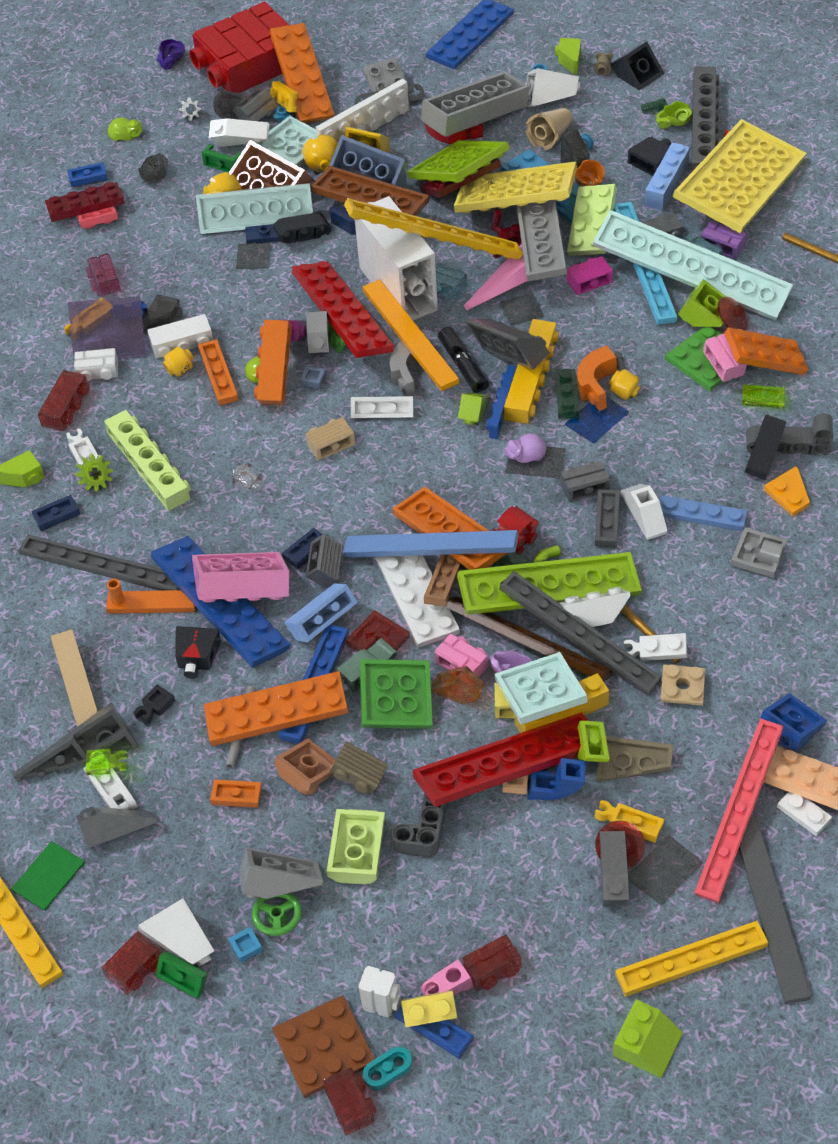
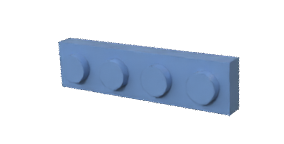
(703, 513)

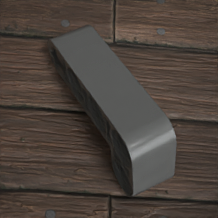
(802, 440)
(422, 832)

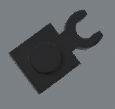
(156, 701)

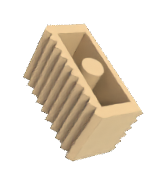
(330, 438)

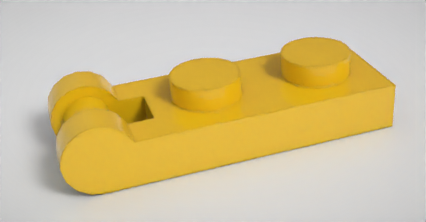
(284, 96)

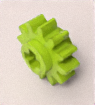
(99, 478)

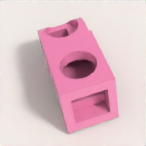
(450, 978)

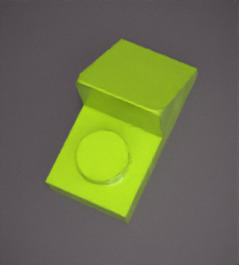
(593, 742)

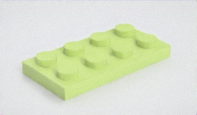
(589, 214)

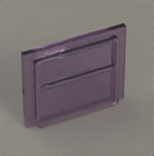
(108, 325)

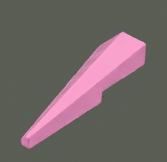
(506, 277)

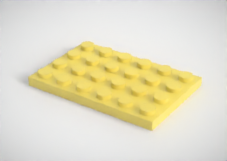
(517, 188)

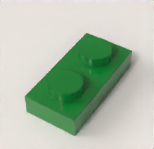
(181, 974)

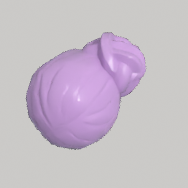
(527, 448)
(506, 660)

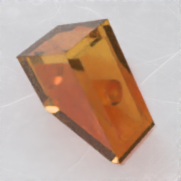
(458, 685)

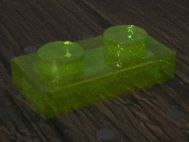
(763, 396)

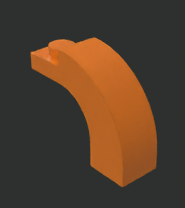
(590, 371)

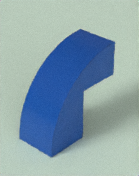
(564, 782)

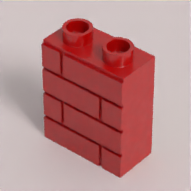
(239, 49)

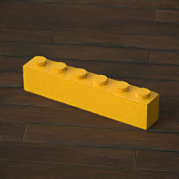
(527, 382)

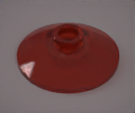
(732, 313)
(634, 841)

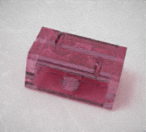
(103, 275)

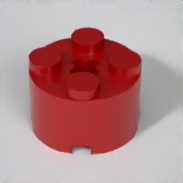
(517, 519)

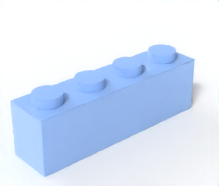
(667, 176)

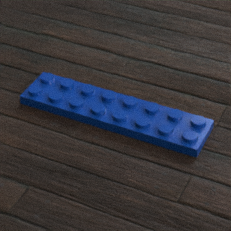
(236, 620)

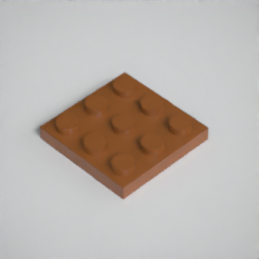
(322, 1044)

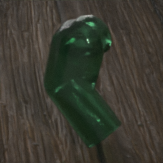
(657, 105)

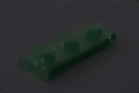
(566, 393)

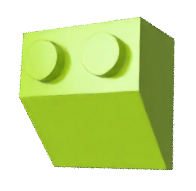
(701, 306)
(647, 1039)

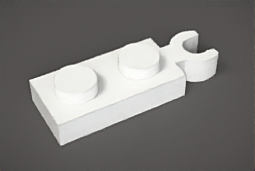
(81, 447)
(659, 647)

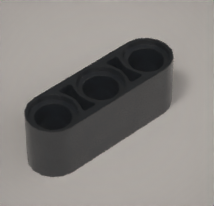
(301, 227)
(765, 447)

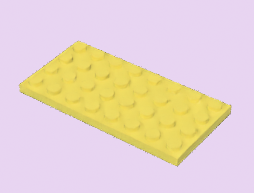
(739, 175)

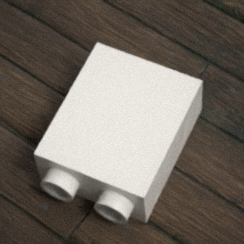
(401, 263)

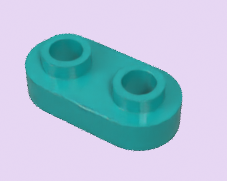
(386, 1068)

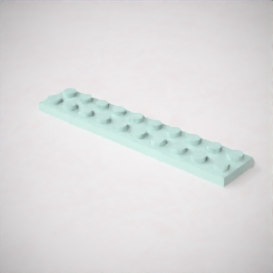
(692, 264)

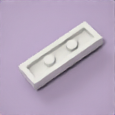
(382, 407)

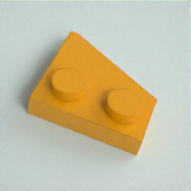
(789, 491)

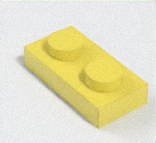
(428, 1008)

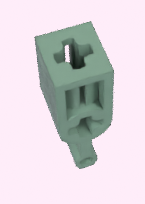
(351, 670)

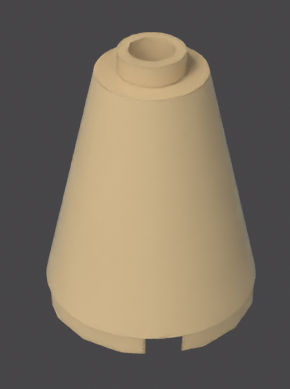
(548, 127)

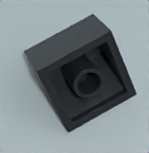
(638, 66)

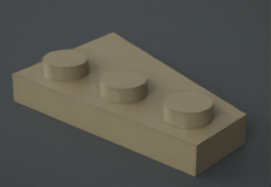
(634, 758)

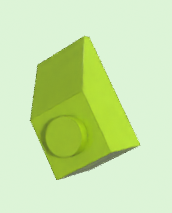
(569, 53)
(472, 407)
(21, 471)

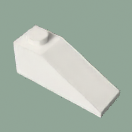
(237, 132)

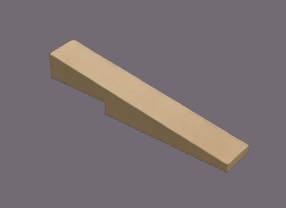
(74, 676)

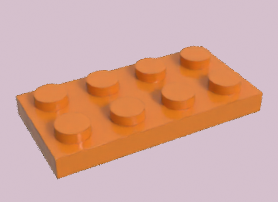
(766, 351)

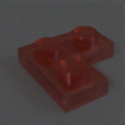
(374, 628)

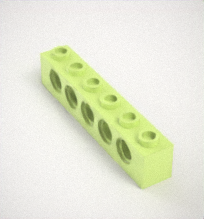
(148, 460)

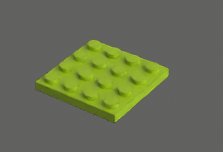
(458, 160)

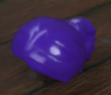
(169, 52)

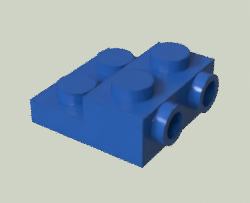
(797, 720)

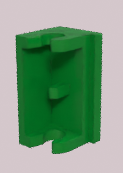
(218, 160)

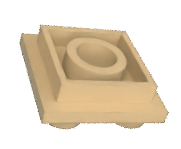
(691, 676)

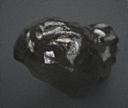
(154, 168)

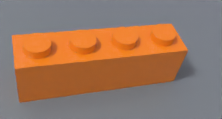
(273, 362)

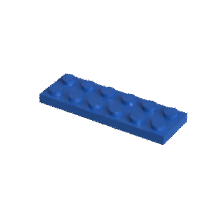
(469, 33)

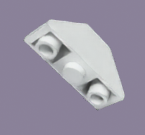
(645, 509)
(597, 608)

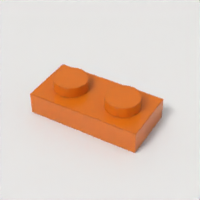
(236, 793)

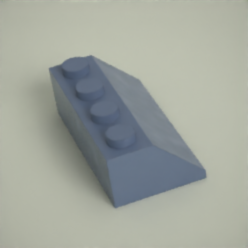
(369, 162)

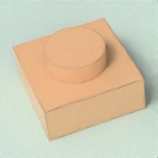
(517, 785)

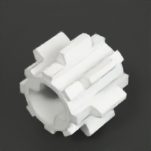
(186, 104)

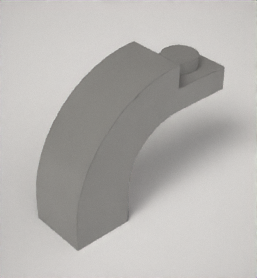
(400, 363)

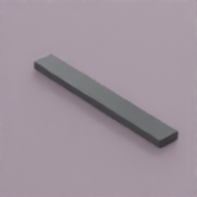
(96, 563)
(580, 633)
(772, 916)

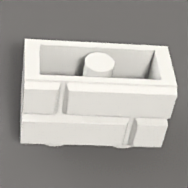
(97, 364)
(379, 992)

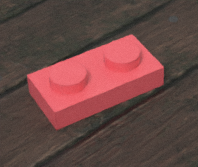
(91, 219)

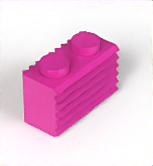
(589, 275)

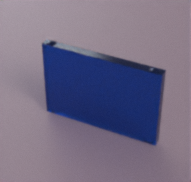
(595, 423)

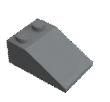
(275, 874)

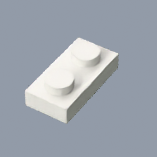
(804, 812)

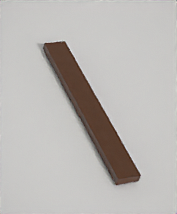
(531, 639)

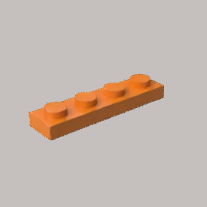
(218, 372)

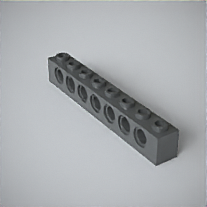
(704, 113)

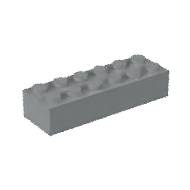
(474, 103)

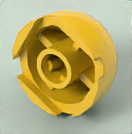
(319, 152)
(222, 183)

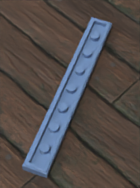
(431, 544)

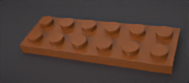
(342, 184)

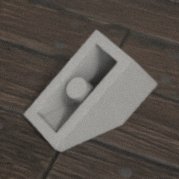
(317, 332)

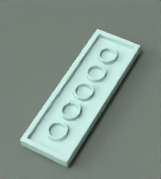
(251, 207)

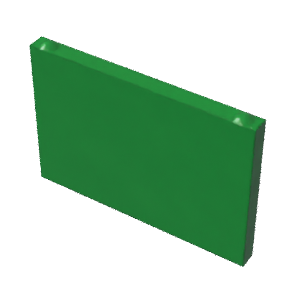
(48, 875)

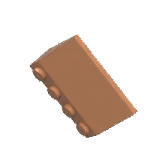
(264, 169)

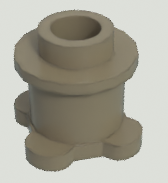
(603, 64)

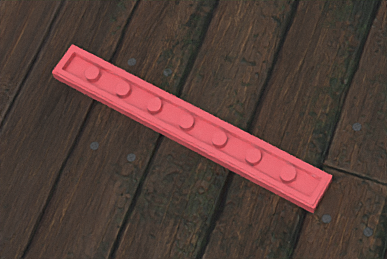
(739, 811)

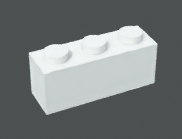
(182, 334)

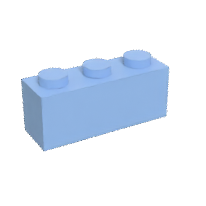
(321, 612)

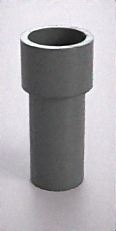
(620, 364)

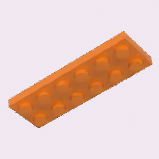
(302, 72)
(432, 514)
(275, 708)

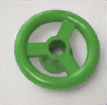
(277, 922)

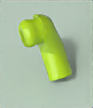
(547, 553)

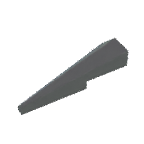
(100, 731)

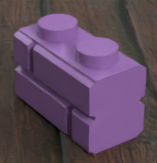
(727, 239)

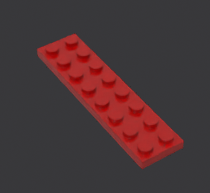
(343, 309)
(500, 761)

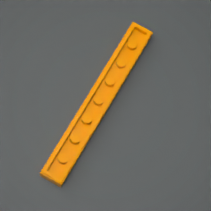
(410, 335)

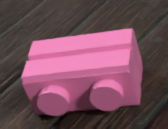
(722, 359)
(457, 653)

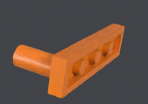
(145, 601)

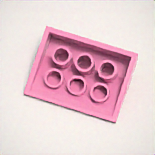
(240, 576)

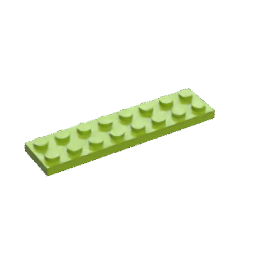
(555, 578)

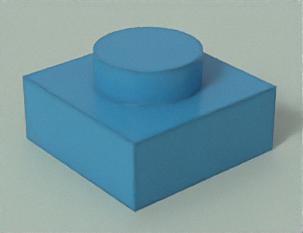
(245, 944)

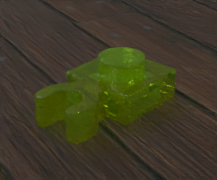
(102, 760)

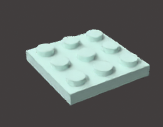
(288, 140)
(540, 688)

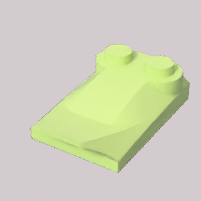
(356, 846)

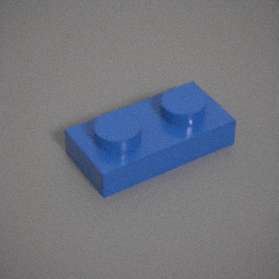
(87, 174)

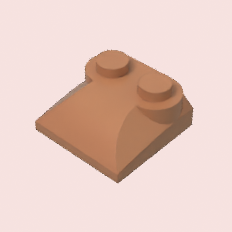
(304, 766)

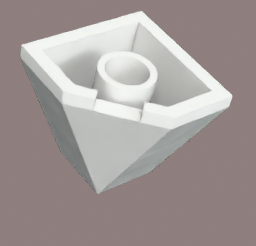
(550, 86)
(179, 934)

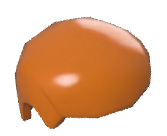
(589, 171)

